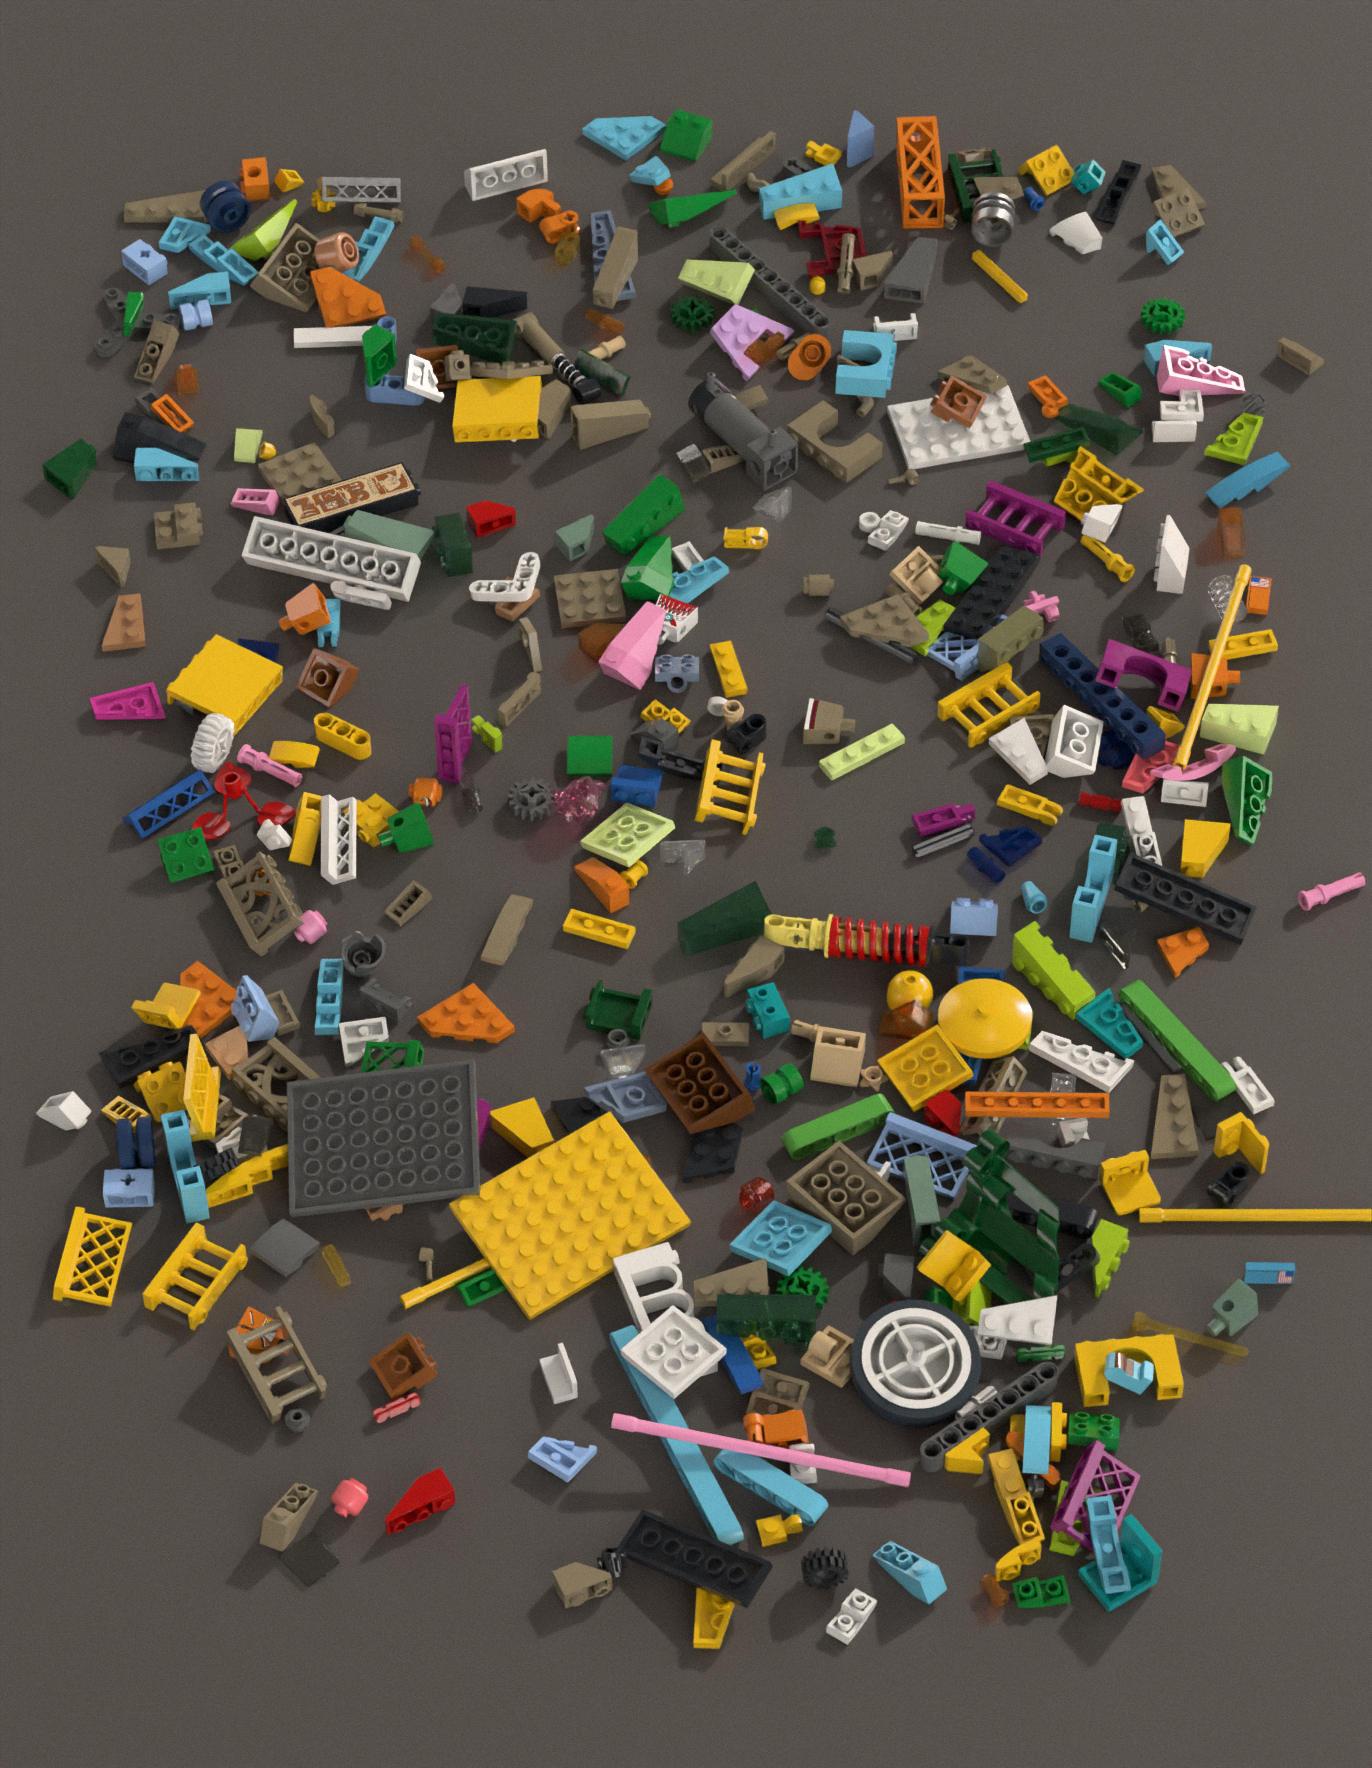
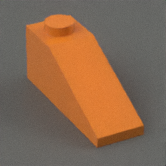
(604, 883)

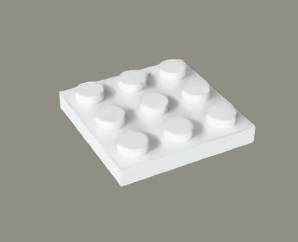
(673, 1351)

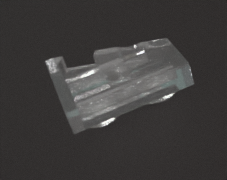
(623, 1060)

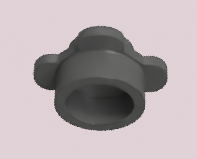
(1035, 1486)

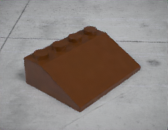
(700, 1086)

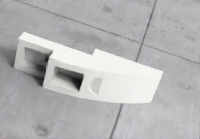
(1138, 828)

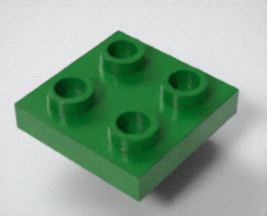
(185, 855)
(1087, 1428)

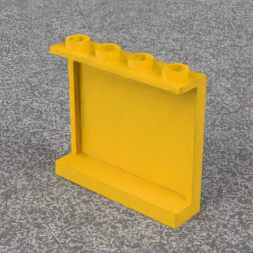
(497, 409)
(226, 681)

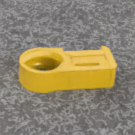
(742, 538)

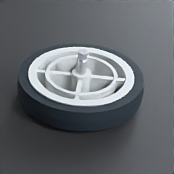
(915, 1363)

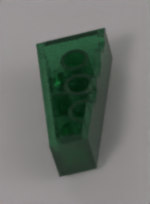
(477, 336)
(725, 921)
(767, 1316)

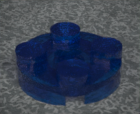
(1110, 757)

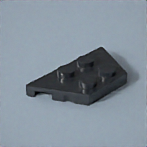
(714, 1152)

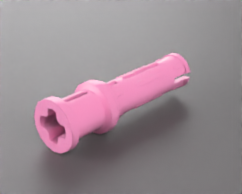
(261, 762)
(1322, 894)

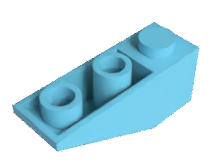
(159, 465)
(913, 1572)

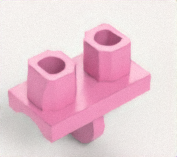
(1041, 605)

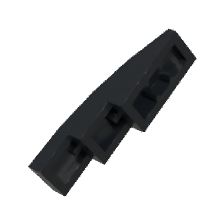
(1118, 192)

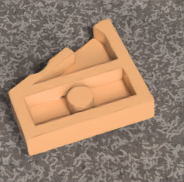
(228, 1050)

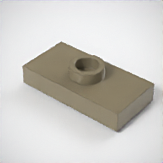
(283, 1012)
(727, 1033)

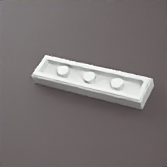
(329, 336)

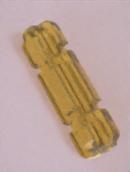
(336, 1265)

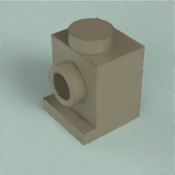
(452, 372)

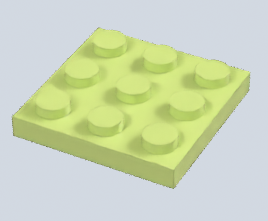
(627, 834)

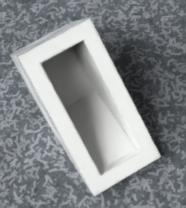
(1101, 521)
(65, 1111)

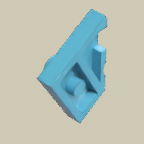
(182, 233)

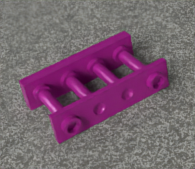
(1019, 503)

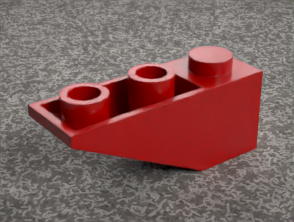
(425, 1497)

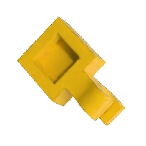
(823, 154)
(774, 1530)

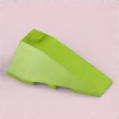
(266, 235)

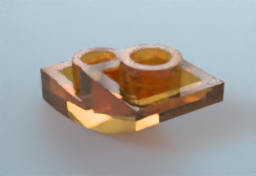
(764, 351)

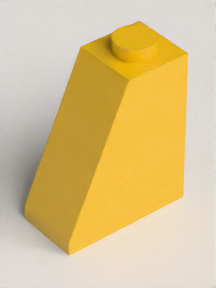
(1201, 846)
(522, 1126)

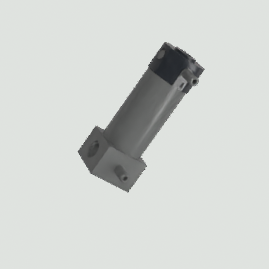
(768, 453)

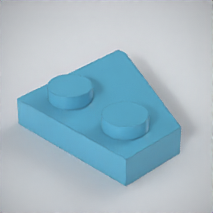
(650, 173)

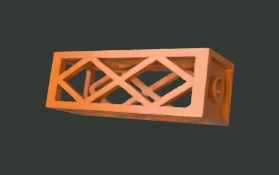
(919, 148)

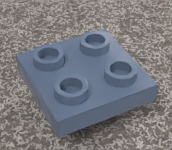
(669, 667)

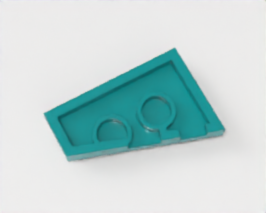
(1108, 1022)

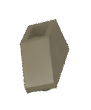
(872, 269)
(579, 1583)

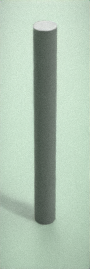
(1151, 1040)

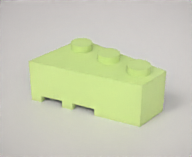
(718, 278)
(1240, 725)

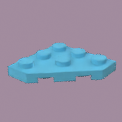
(624, 134)

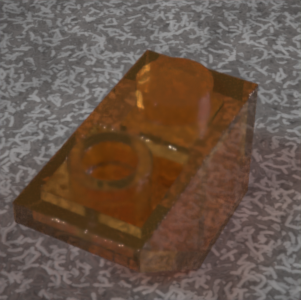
(187, 379)

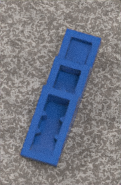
(737, 1360)

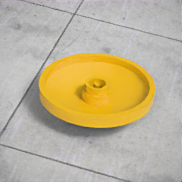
(985, 1018)

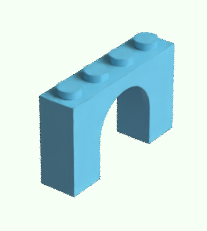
(871, 379)
(1091, 898)
(182, 1159)

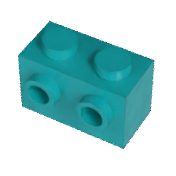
(767, 1010)

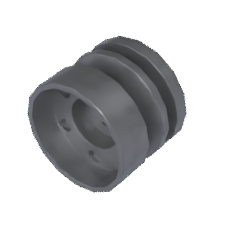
(993, 219)

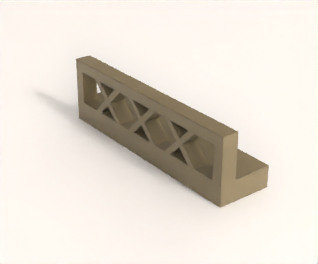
(744, 163)
(1005, 1080)

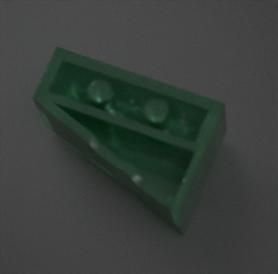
(453, 545)

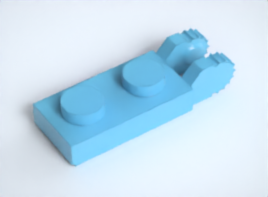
(332, 629)

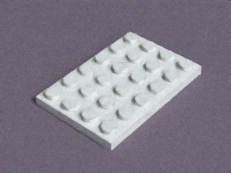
(932, 441)

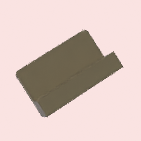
(1299, 356)

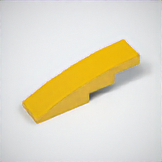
(240, 1180)

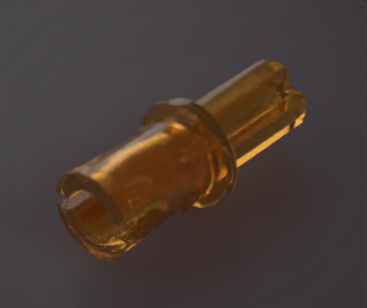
(605, 321)

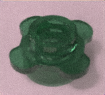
(824, 837)

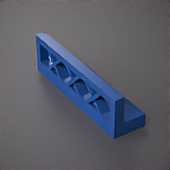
(163, 797)

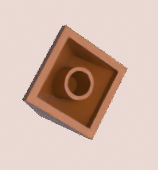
(437, 361)

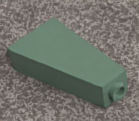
(388, 533)
(920, 1197)

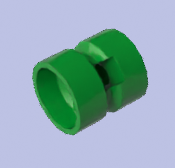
(781, 1083)

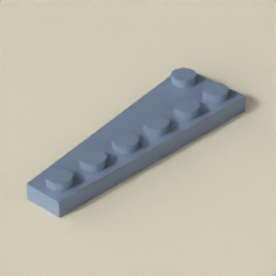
(602, 234)

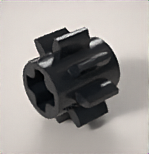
(613, 1561)

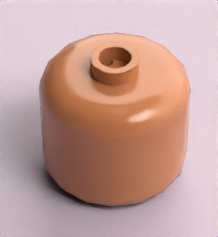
(337, 250)

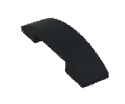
(672, 762)

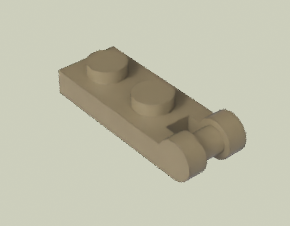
(520, 699)

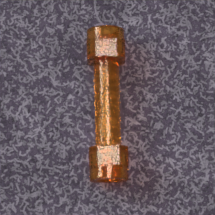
(436, 263)

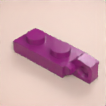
(942, 818)

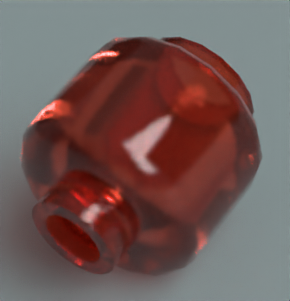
(756, 1194)

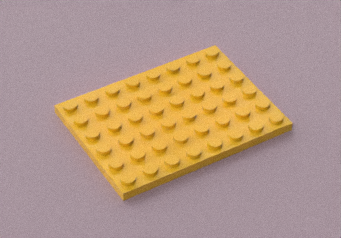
(568, 1213)

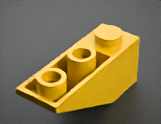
(306, 829)

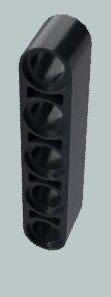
(1073, 1218)

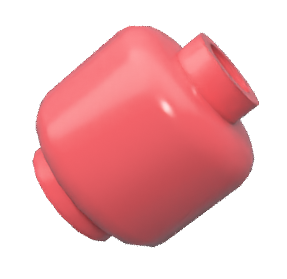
(349, 1497)

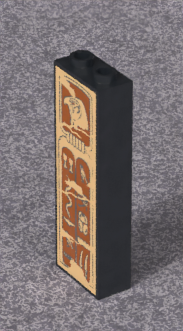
(373, 492)

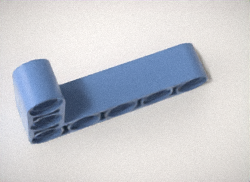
(391, 388)

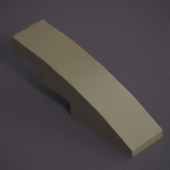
(506, 930)

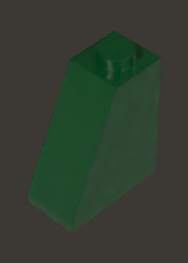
(71, 467)

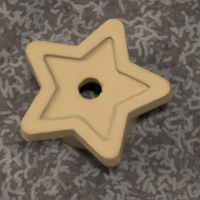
(868, 1073)

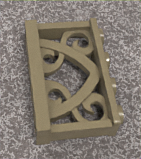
(233, 893)
(281, 1058)

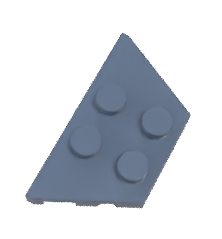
(628, 1097)

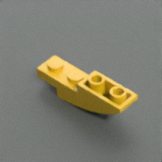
(1014, 1497)

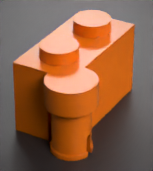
(777, 1429)

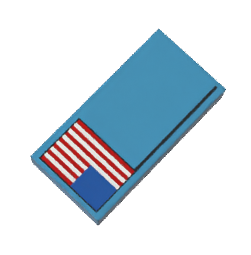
(1269, 1273)

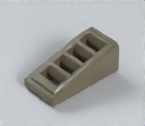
(716, 462)
(408, 893)

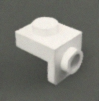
(273, 835)

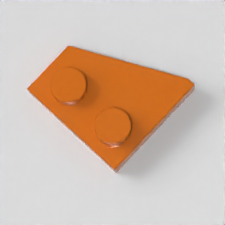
(1182, 949)

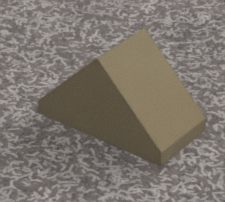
(115, 562)

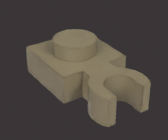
(974, 155)

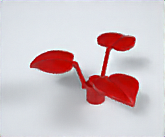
(232, 783)

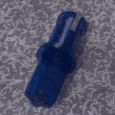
(986, 864)

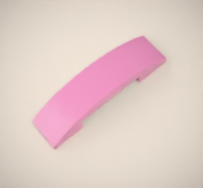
(1214, 759)

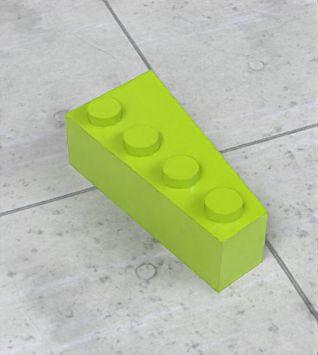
(1050, 971)

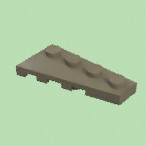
(165, 209)

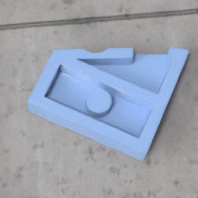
(561, 1456)

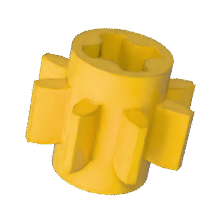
(322, 206)

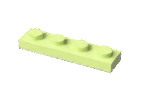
(861, 751)

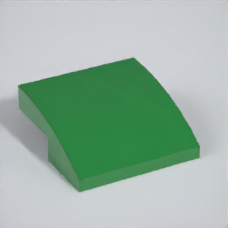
(589, 755)

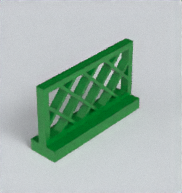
(413, 1055)

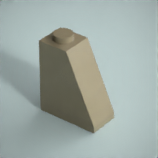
(553, 405)

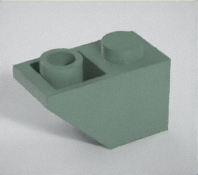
(575, 538)

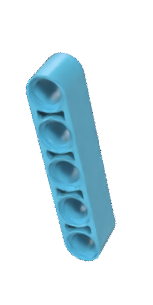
(772, 1485)

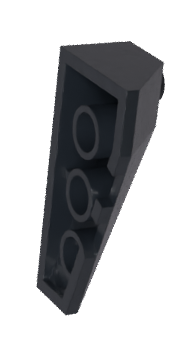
(142, 432)

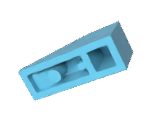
(211, 286)
(1196, 350)

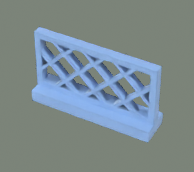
(968, 659)
(926, 1137)

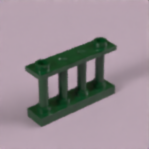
(960, 181)

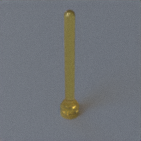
(1143, 1322)

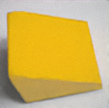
(288, 180)

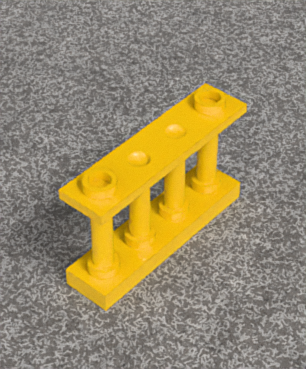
(985, 687)
(709, 791)
(183, 1258)

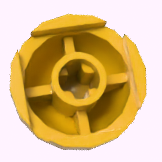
(908, 987)

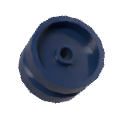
(225, 206)
(134, 1143)

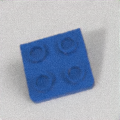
(636, 785)

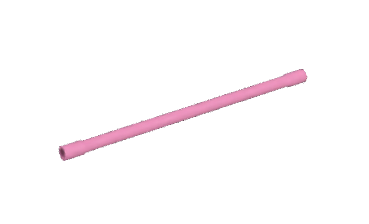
(633, 1424)

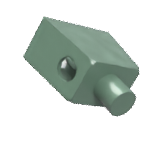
(1233, 1309)

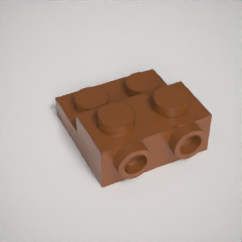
(957, 402)
(404, 1365)

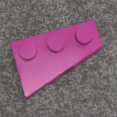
(129, 703)

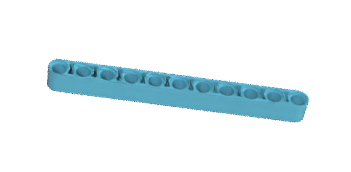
(684, 1455)

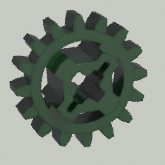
(692, 313)

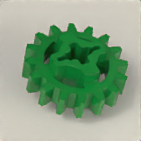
(1162, 316)
(805, 1283)

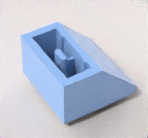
(973, 917)
(253, 1011)

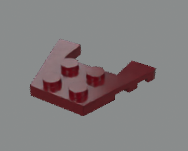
(832, 246)

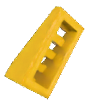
(130, 1108)

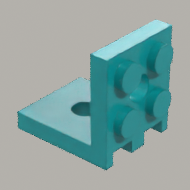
(1142, 1561)

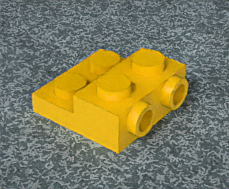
(372, 818)

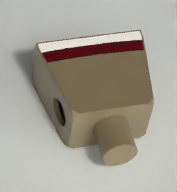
(825, 723)

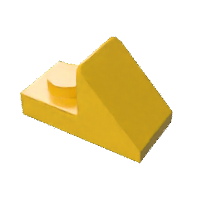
(967, 1454)

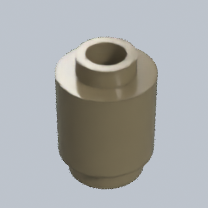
(818, 585)

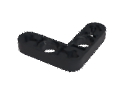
(1086, 1265)

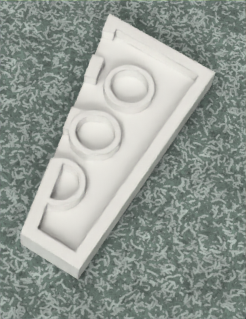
(1096, 1068)

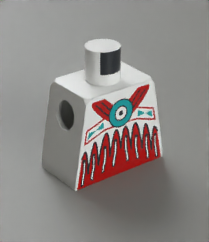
(678, 619)

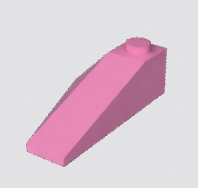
(1182, 371)
(633, 649)

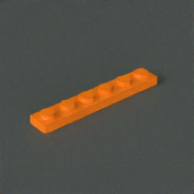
(1037, 1104)

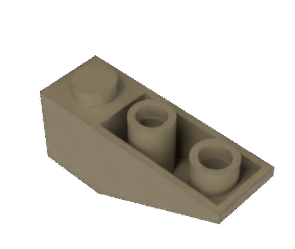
(157, 351)
(758, 965)
(287, 1516)

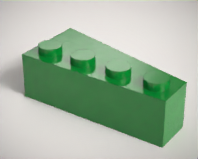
(644, 515)

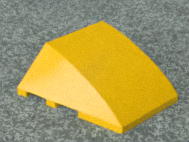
(1092, 485)

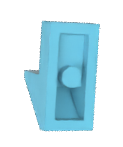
(1161, 239)

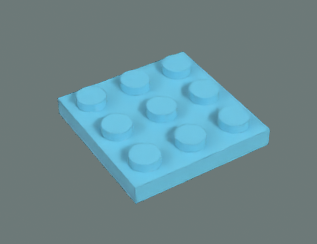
(781, 1237)

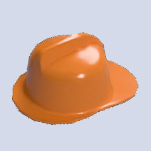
(809, 357)

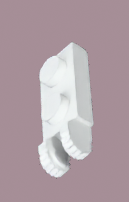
(361, 595)
(1249, 1086)

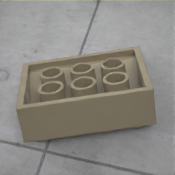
(287, 272)
(846, 1195)

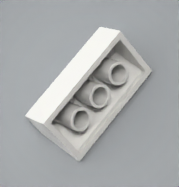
(506, 175)

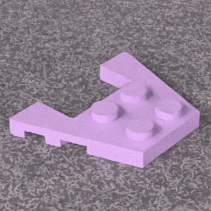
(743, 328)

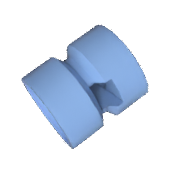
(195, 315)

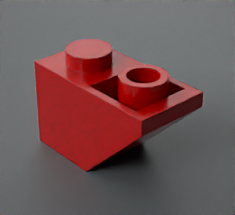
(944, 1113)

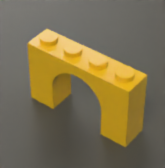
(1155, 1349)

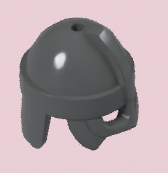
(361, 949)

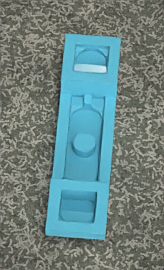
(1037, 1439)
(1107, 1545)

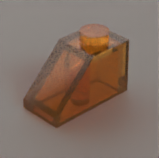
(1231, 531)
(597, 637)
(906, 1021)

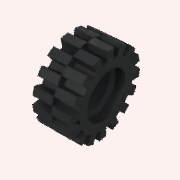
(218, 1164)
(824, 1567)

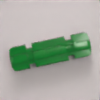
(1039, 1353)

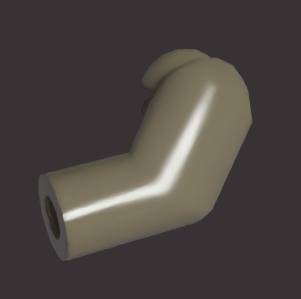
(753, 183)
(866, 406)

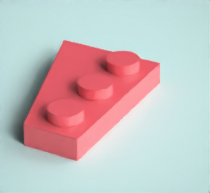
(1138, 774)

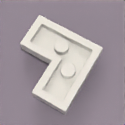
(1186, 409)

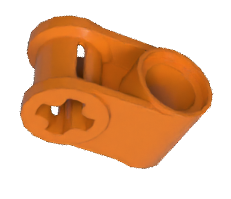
(556, 226)

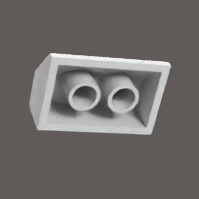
(1073, 743)

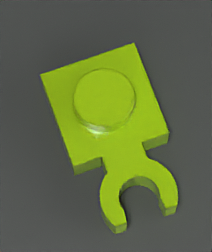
(490, 736)

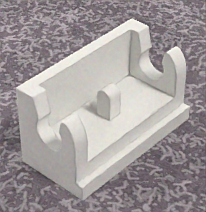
(901, 329)

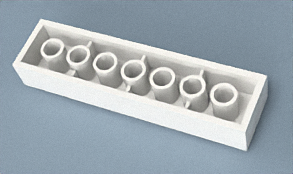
(330, 558)

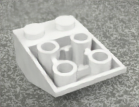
(1172, 559)

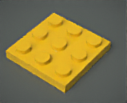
(925, 1067)

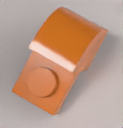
(537, 204)

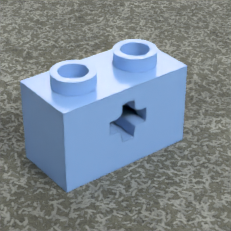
(144, 262)
(129, 1188)

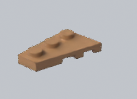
(126, 625)

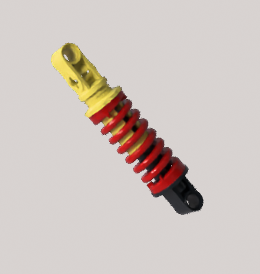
(838, 938)

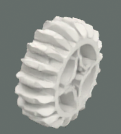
(212, 742)

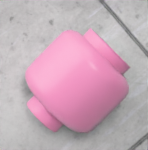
(312, 929)

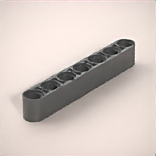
(994, 1407)

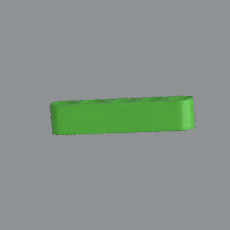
(837, 1126)

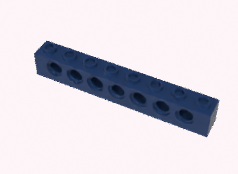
(1104, 701)

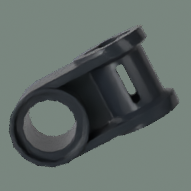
(747, 733)
(1228, 1186)

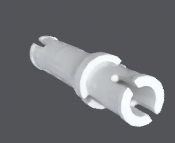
(951, 533)

